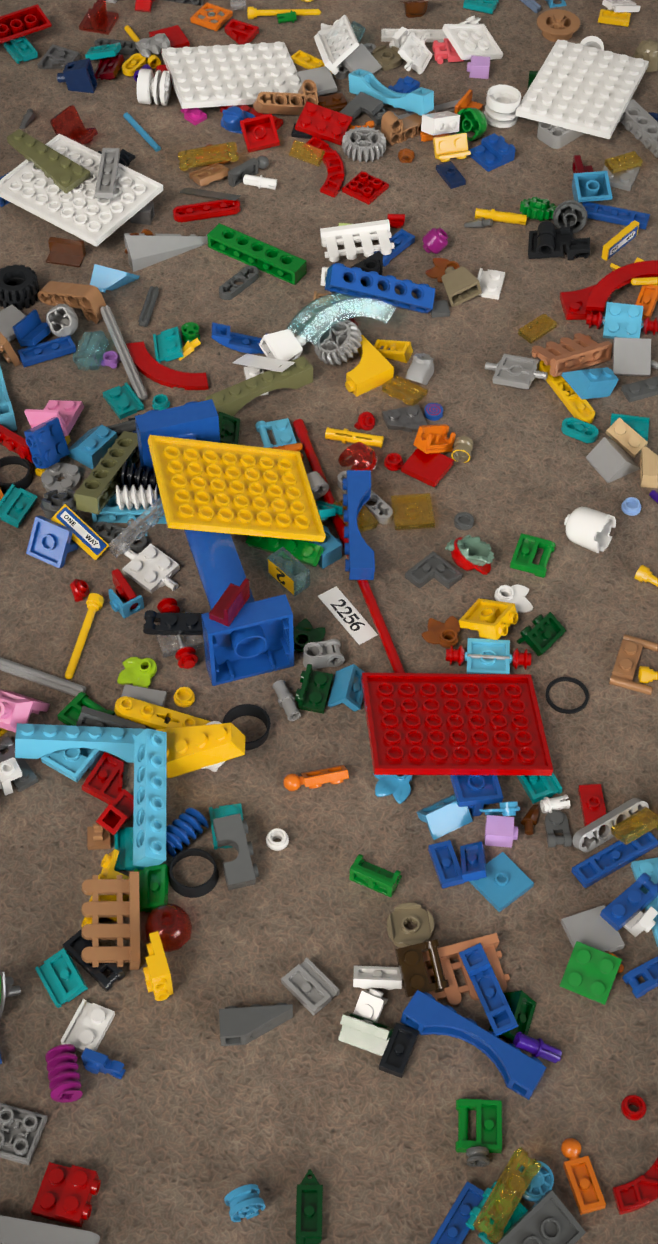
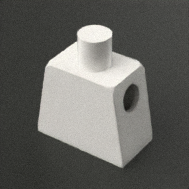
(282, 345)

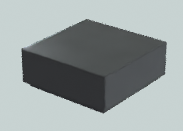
(440, 309)

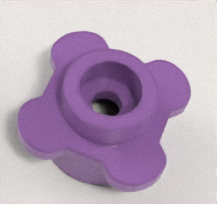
(110, 359)

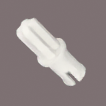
(260, 181)

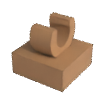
(98, 838)

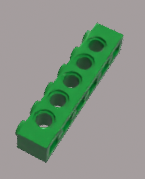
(257, 254)

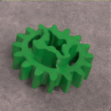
(537, 208)

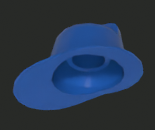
(232, 118)

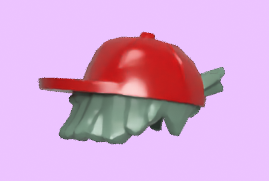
(471, 554)

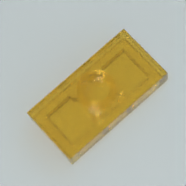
(306, 153)
(623, 162)
(537, 328)
(635, 826)

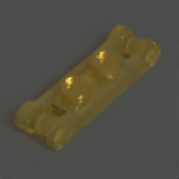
(208, 155)
(506, 1195)

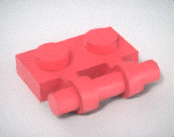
(449, 53)

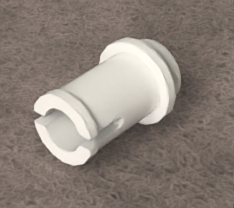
(555, 803)

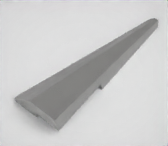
(149, 250)

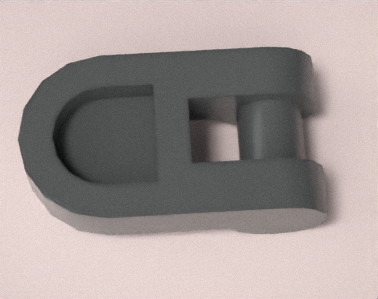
(557, 823)

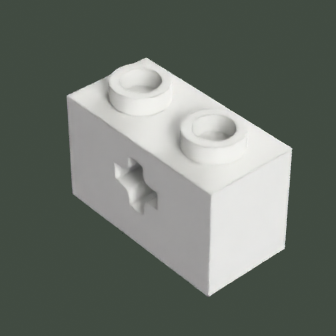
(440, 123)

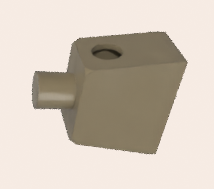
(460, 285)

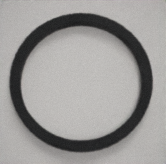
(567, 711)

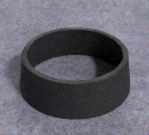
(23, 483)
(250, 710)
(198, 891)

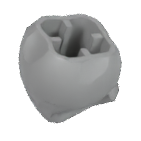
(62, 320)

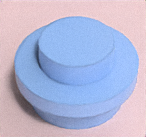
(631, 506)

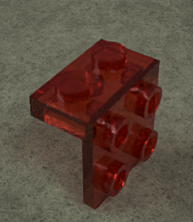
(70, 125)

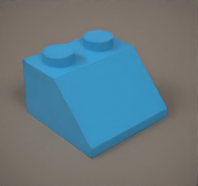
(591, 186)
(591, 382)
(93, 446)

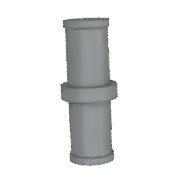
(286, 700)

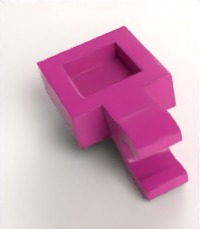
(194, 115)

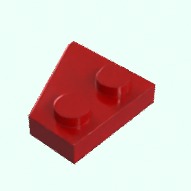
(241, 31)

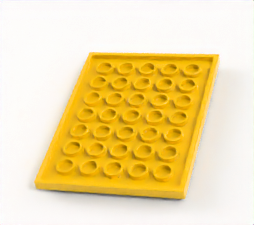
(234, 489)

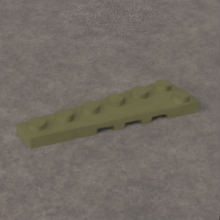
(59, 168)

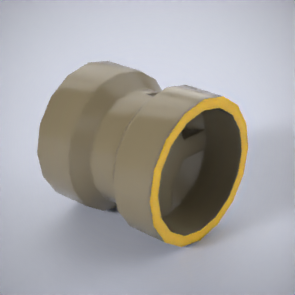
(462, 449)

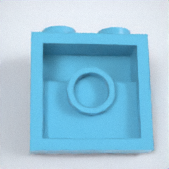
(73, 761)

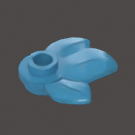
(393, 785)
(505, 809)

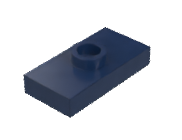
(450, 175)

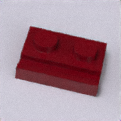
(109, 67)

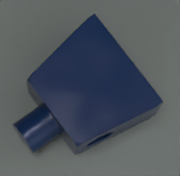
(79, 76)

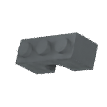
(231, 832)

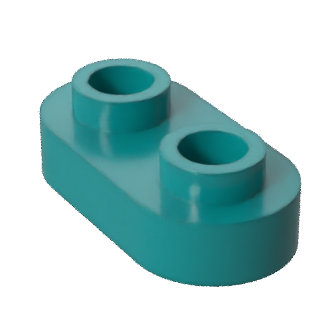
(579, 430)

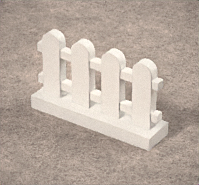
(354, 233)

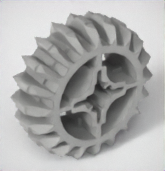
(364, 144)
(338, 343)

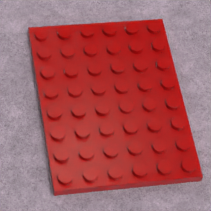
(454, 724)

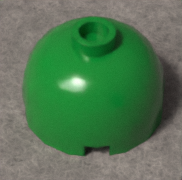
(472, 120)

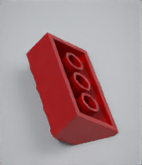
(22, 23)

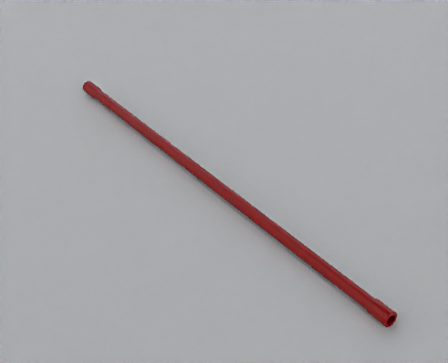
(365, 588)

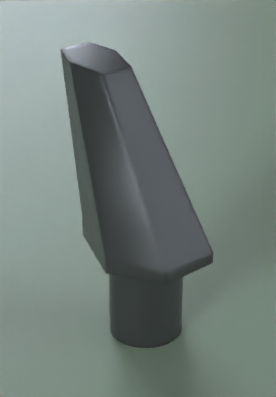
(27, 119)
(479, 223)

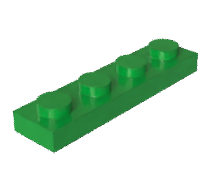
(302, 550)

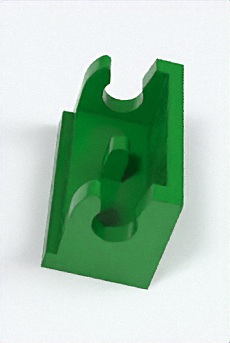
(374, 876)

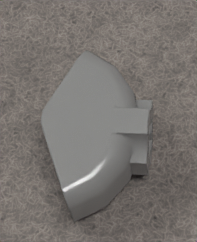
(420, 369)

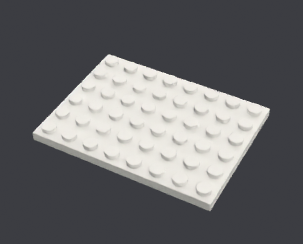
(229, 73)
(582, 88)
(79, 209)

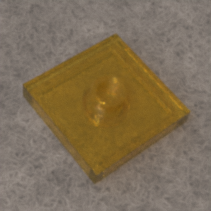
(412, 511)

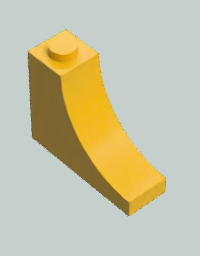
(370, 372)

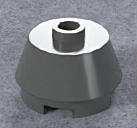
(570, 213)
(54, 501)

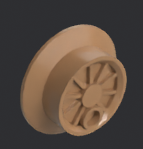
(558, 24)

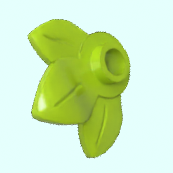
(135, 673)

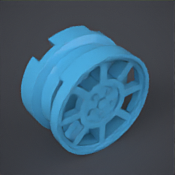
(539, 1184)
(244, 1202)

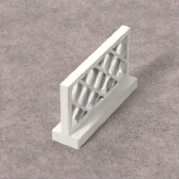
(327, 50)

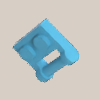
(281, 431)

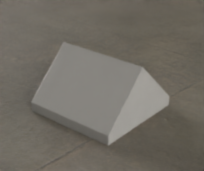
(611, 460)

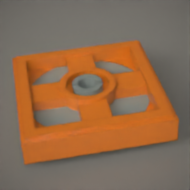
(211, 16)

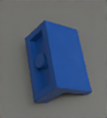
(31, 330)

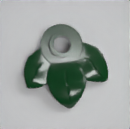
(305, 634)

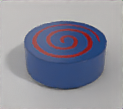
(433, 411)

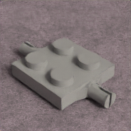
(516, 371)

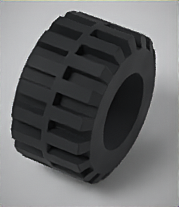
(18, 286)

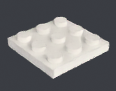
(472, 41)

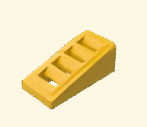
(399, 350)

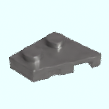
(58, 57)
(404, 418)

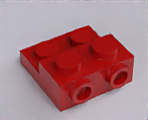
(259, 132)
(66, 1194)

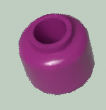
(435, 240)

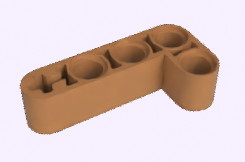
(267, 101)
(399, 130)
(76, 296)

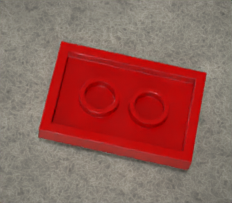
(323, 123)

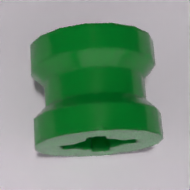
(190, 332)

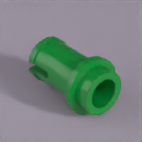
(287, 17)

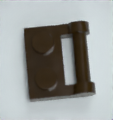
(414, 971)

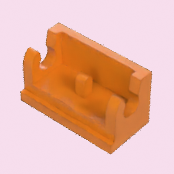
(434, 439)

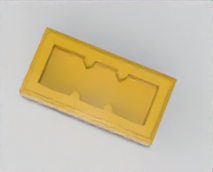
(614, 18)

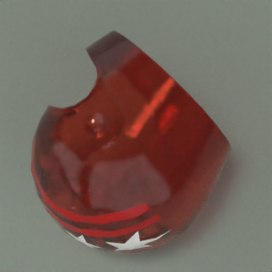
(362, 457)

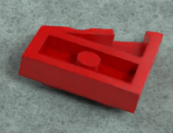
(105, 779)

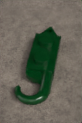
(309, 1210)

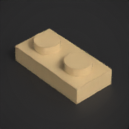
(626, 437)

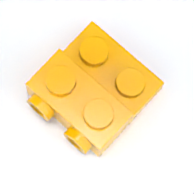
(490, 618)
(157, 971)

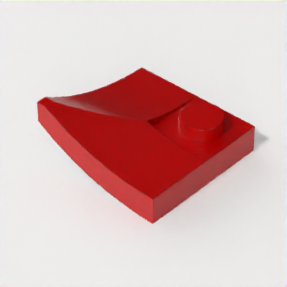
(575, 303)

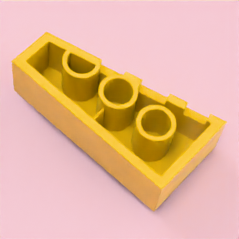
(201, 746)

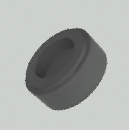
(463, 521)

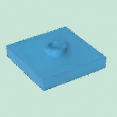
(503, 882)

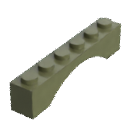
(235, 397)

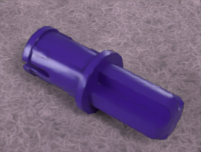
(537, 1047)

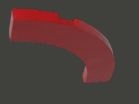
(334, 167)
(616, 279)
(163, 375)
(637, 1192)

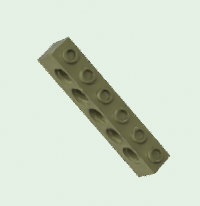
(102, 481)

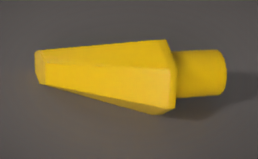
(189, 347)

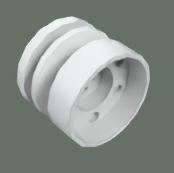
(151, 86)
(502, 105)

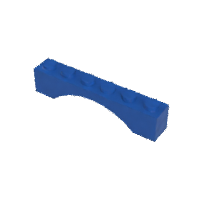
(360, 556)
(431, 1017)

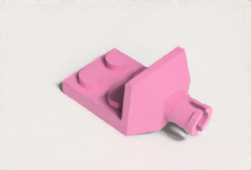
(65, 411)
(17, 709)

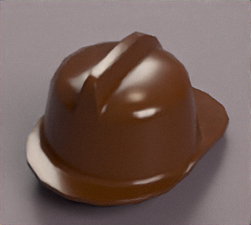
(415, 8)

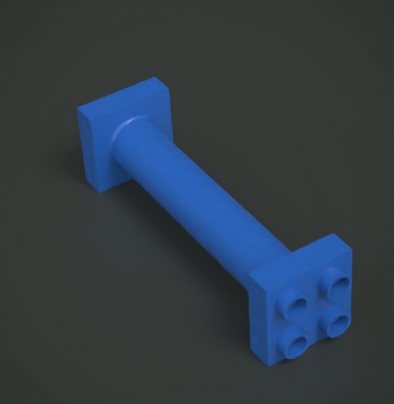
(262, 631)

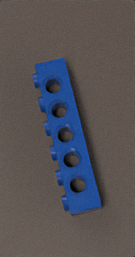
(336, 283)

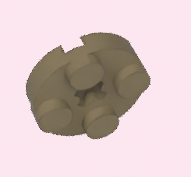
(387, 57)
(410, 913)

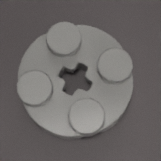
(68, 471)

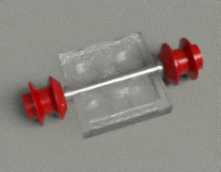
(179, 645)

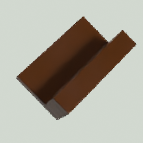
(66, 252)

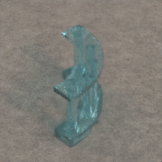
(335, 307)

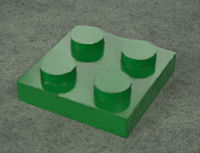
(590, 972)

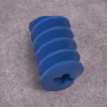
(184, 828)

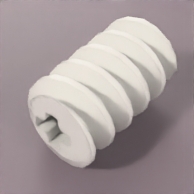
(136, 497)

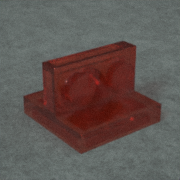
(99, 19)

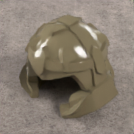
(648, 51)

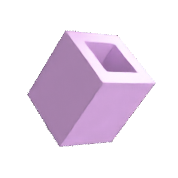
(479, 67)
(500, 831)

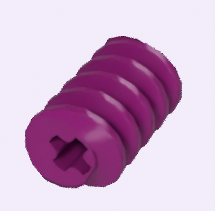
(63, 1073)

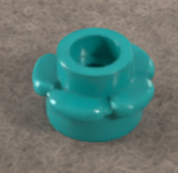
(160, 402)

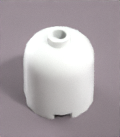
(590, 528)

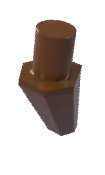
(530, 819)

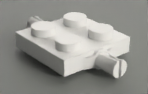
(415, 53)
(151, 569)

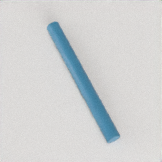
(141, 131)

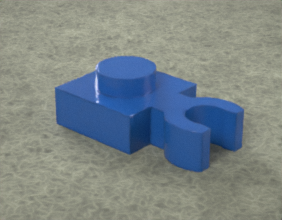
(97, 1062)

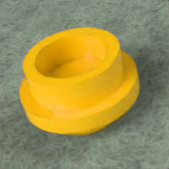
(184, 697)

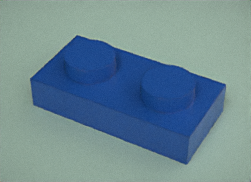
(473, 861)
(446, 864)

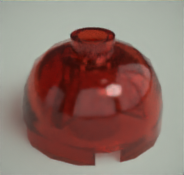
(172, 924)

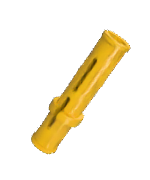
(499, 216)
(353, 437)

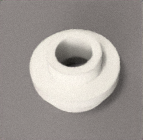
(274, 834)

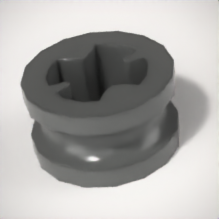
(477, 1156)

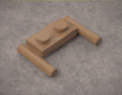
(627, 663)

